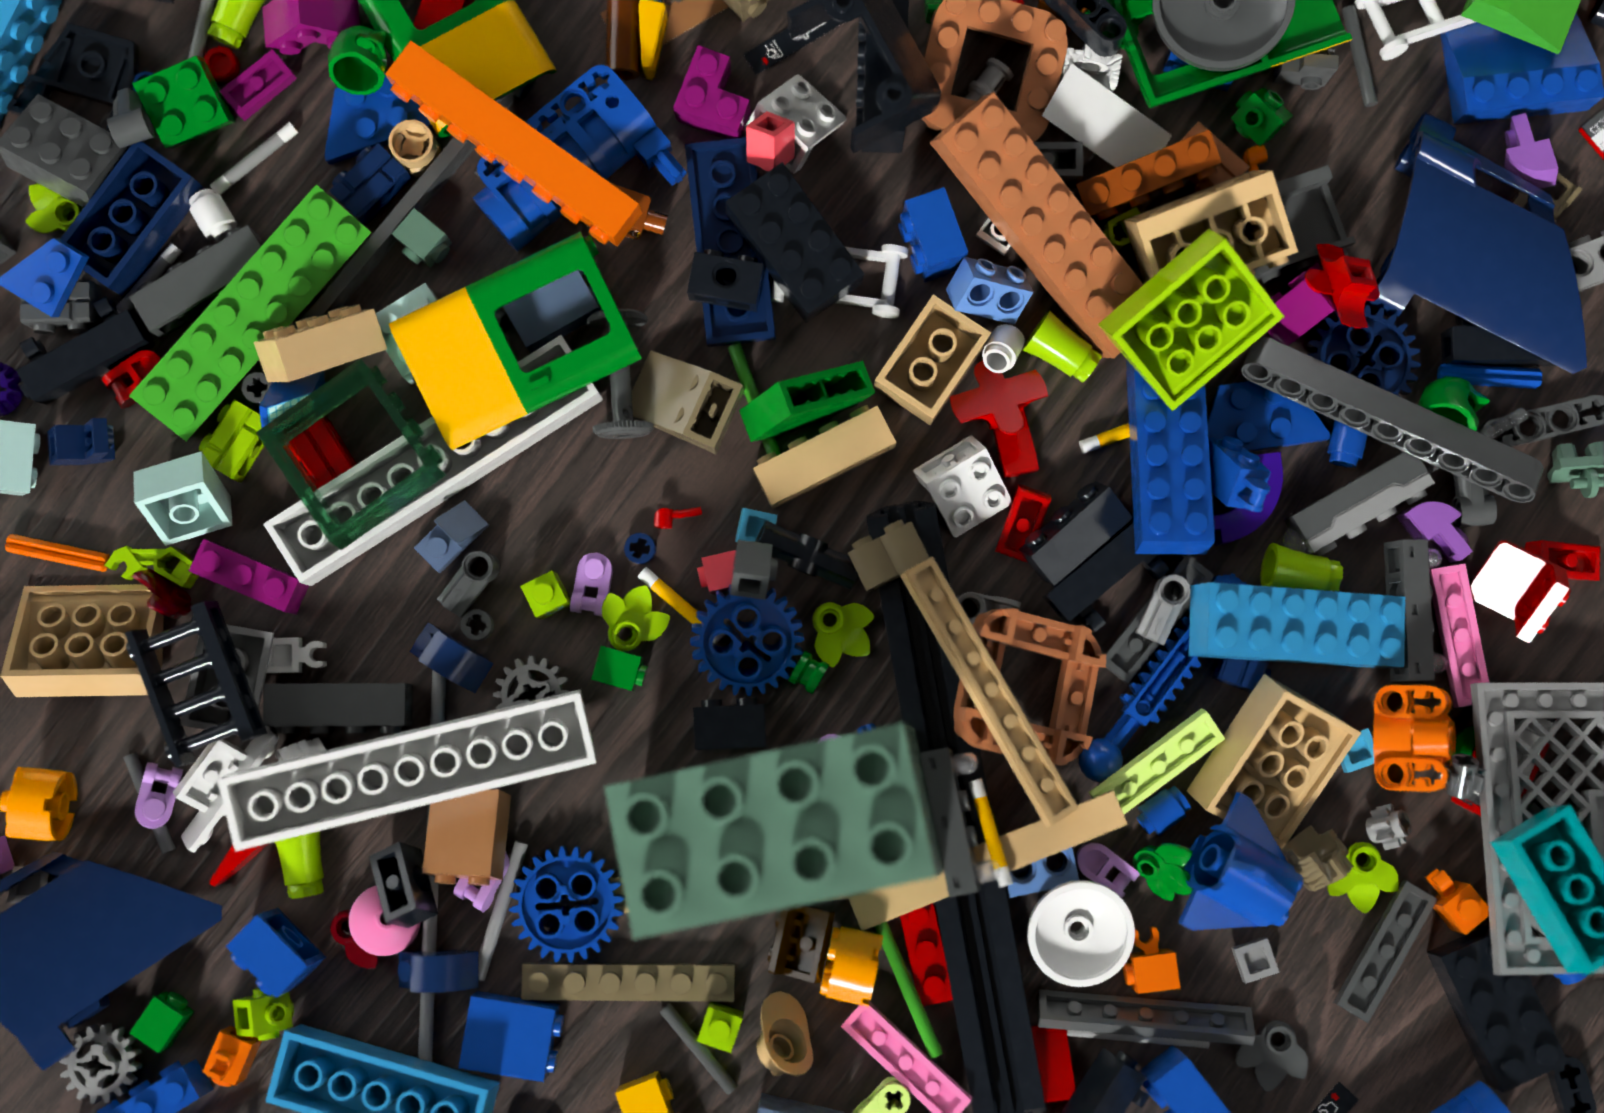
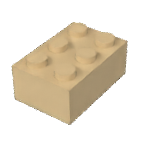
(319, 343)
(931, 359)

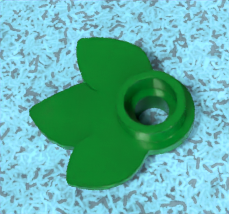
(1164, 869)

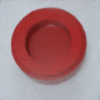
(222, 64)

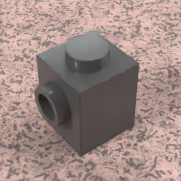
(752, 569)

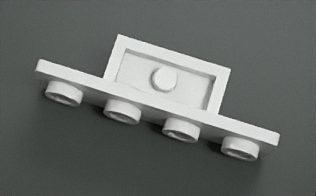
(201, 787)

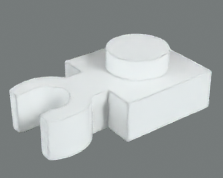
(289, 655)

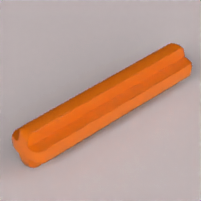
(56, 552)

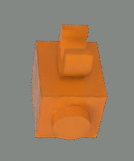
(1457, 902)
(1153, 967)
(231, 1057)

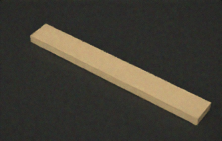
(989, 692)
(1020, 848)

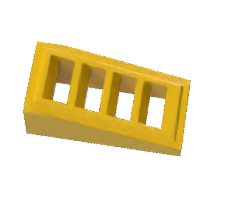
(652, 24)

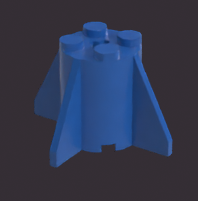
(1239, 874)

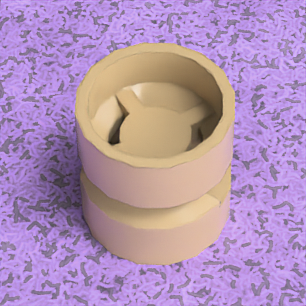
(413, 146)

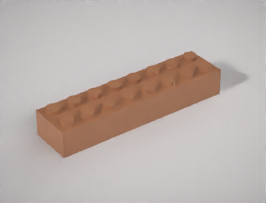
(1038, 216)

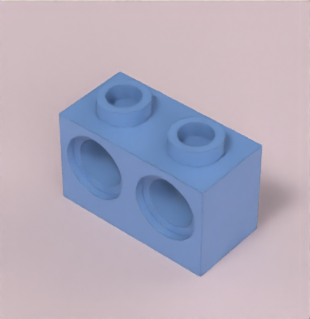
(989, 290)
(1041, 878)

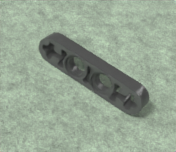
(1544, 423)

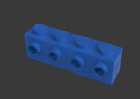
(172, 1093)

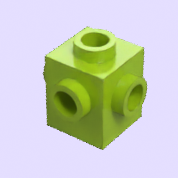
(263, 1015)

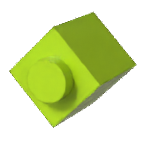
(546, 595)
(720, 1026)

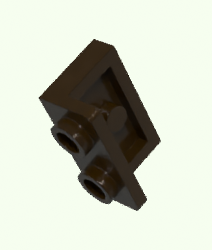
(801, 942)

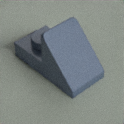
(451, 535)

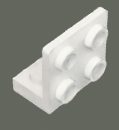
(809, 110)
(964, 485)

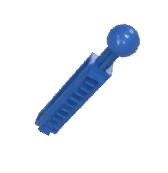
(1148, 697)

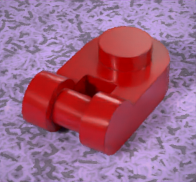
(135, 366)

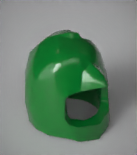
(358, 60)
(1454, 399)

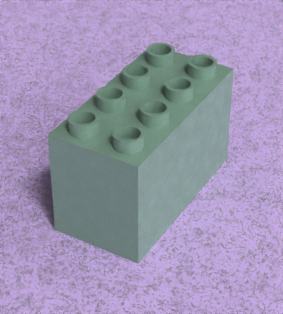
(774, 830)

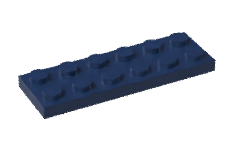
(715, 175)

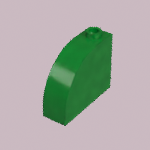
(806, 400)

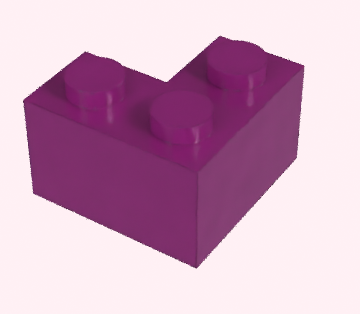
(297, 23)
(704, 101)
(1301, 309)

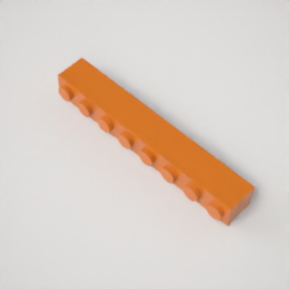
(513, 144)

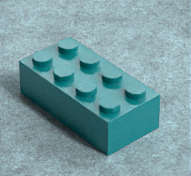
(1560, 883)

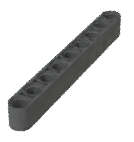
(1393, 420)

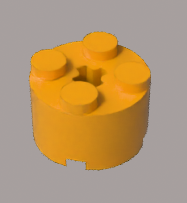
(39, 804)
(853, 966)

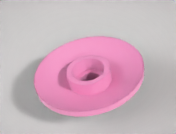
(371, 933)

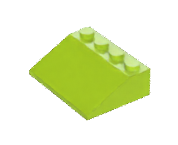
(1191, 319)

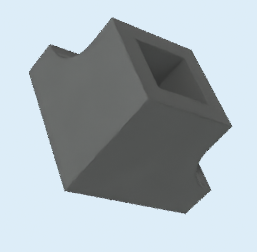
(1308, 71)

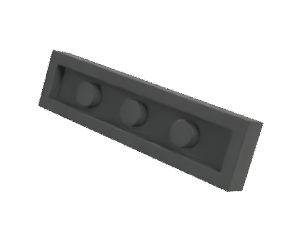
(1131, 649)
(1385, 951)

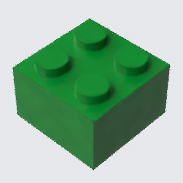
(183, 102)

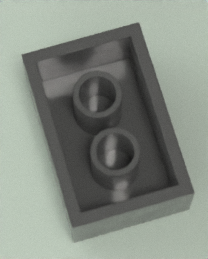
(60, 150)

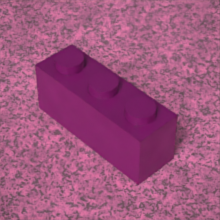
(248, 576)

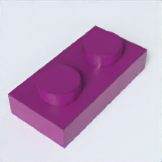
(258, 85)

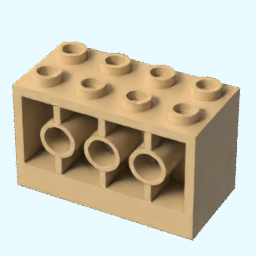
(1225, 210)

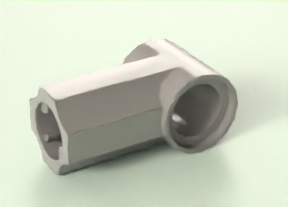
(1161, 612)

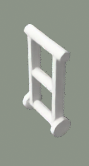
(1398, 44)
(880, 307)

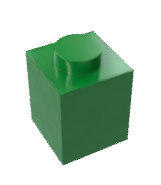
(619, 669)
(162, 1021)

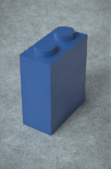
(511, 1036)

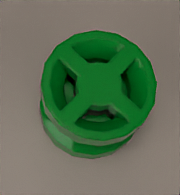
(808, 672)

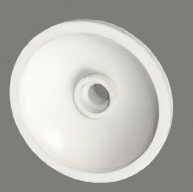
(1095, 949)

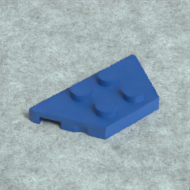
(366, 120)
(1262, 418)

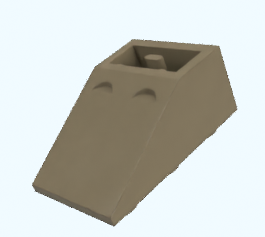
(686, 400)

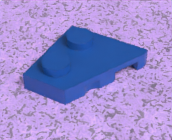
(47, 276)

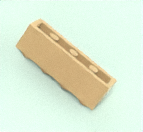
(824, 456)

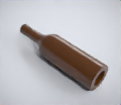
(623, 38)

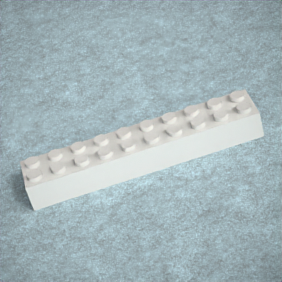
(315, 557)
(407, 769)

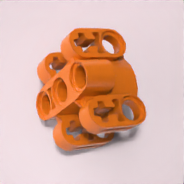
(1412, 737)

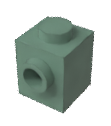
(422, 239)

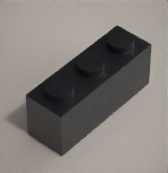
(1075, 533)

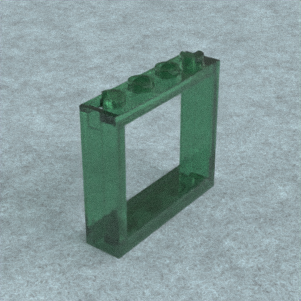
(316, 406)

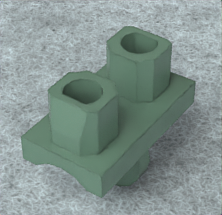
(1582, 472)

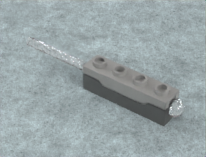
(1370, 497)

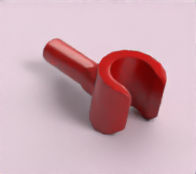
(664, 517)

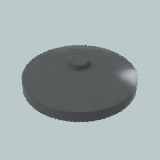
(1221, 32)

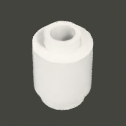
(211, 214)
(1003, 348)

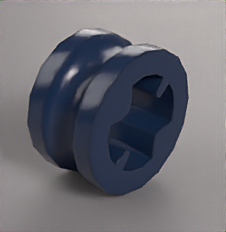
(635, 538)

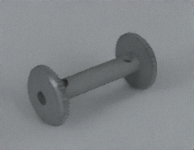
(620, 382)

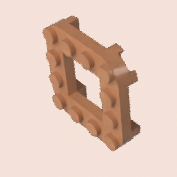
(1008, 21)
(1075, 685)

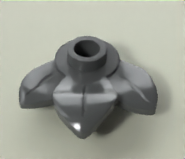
(1272, 1060)

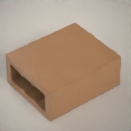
(467, 838)

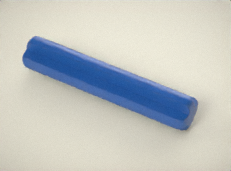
(1493, 375)

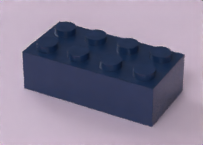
(131, 216)

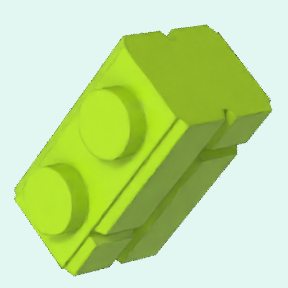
(234, 442)

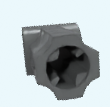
(129, 119)
(1473, 503)
(467, 585)

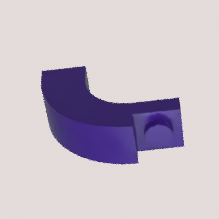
(1241, 521)

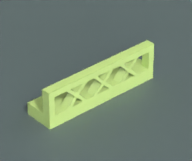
(1162, 761)

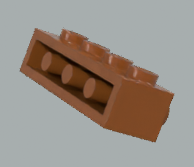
(1150, 173)

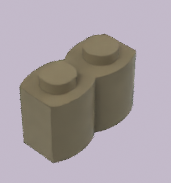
(888, 556)

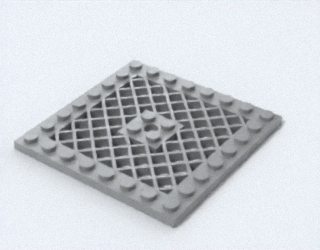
(1502, 808)

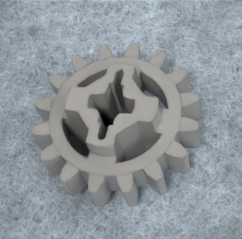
(525, 679)
(89, 1074)

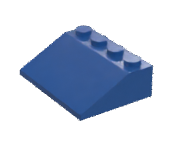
(1504, 76)

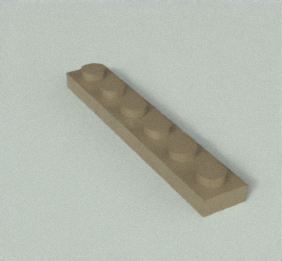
(628, 981)

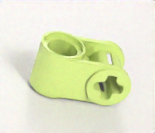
(878, 1100)

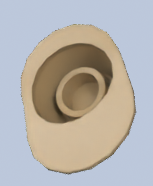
(785, 1036)

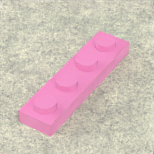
(1458, 631)
(905, 1061)

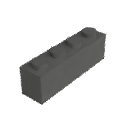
(194, 284)
(338, 705)

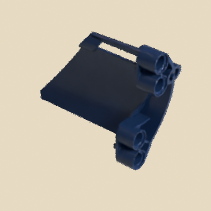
(1481, 251)
(83, 942)

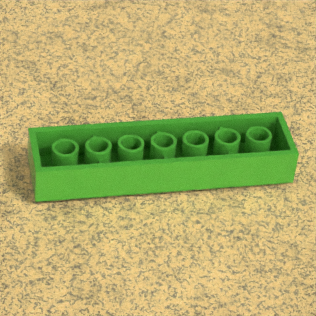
(260, 297)

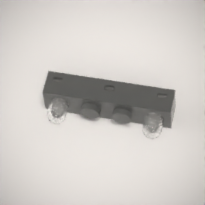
(1408, 576)
(952, 830)

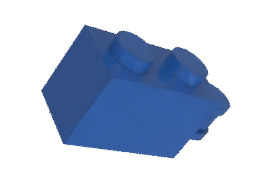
(1237, 474)

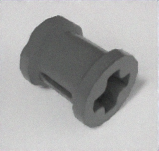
(253, 384)

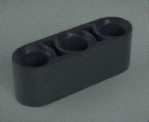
(1091, 25)

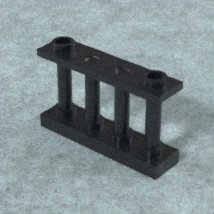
(232, 685)

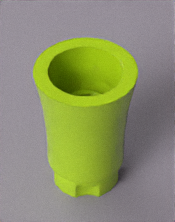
(233, 20)
(1062, 348)
(1299, 570)
(301, 864)

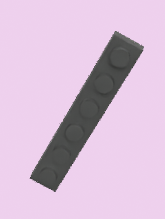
(1145, 1017)

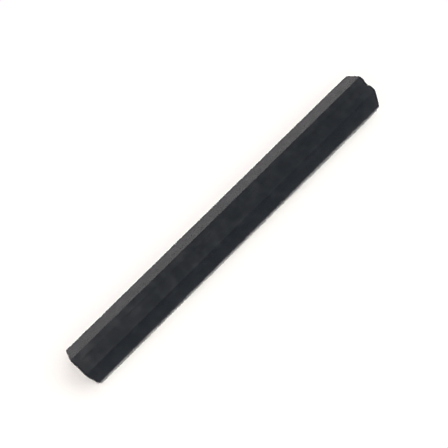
(975, 925)

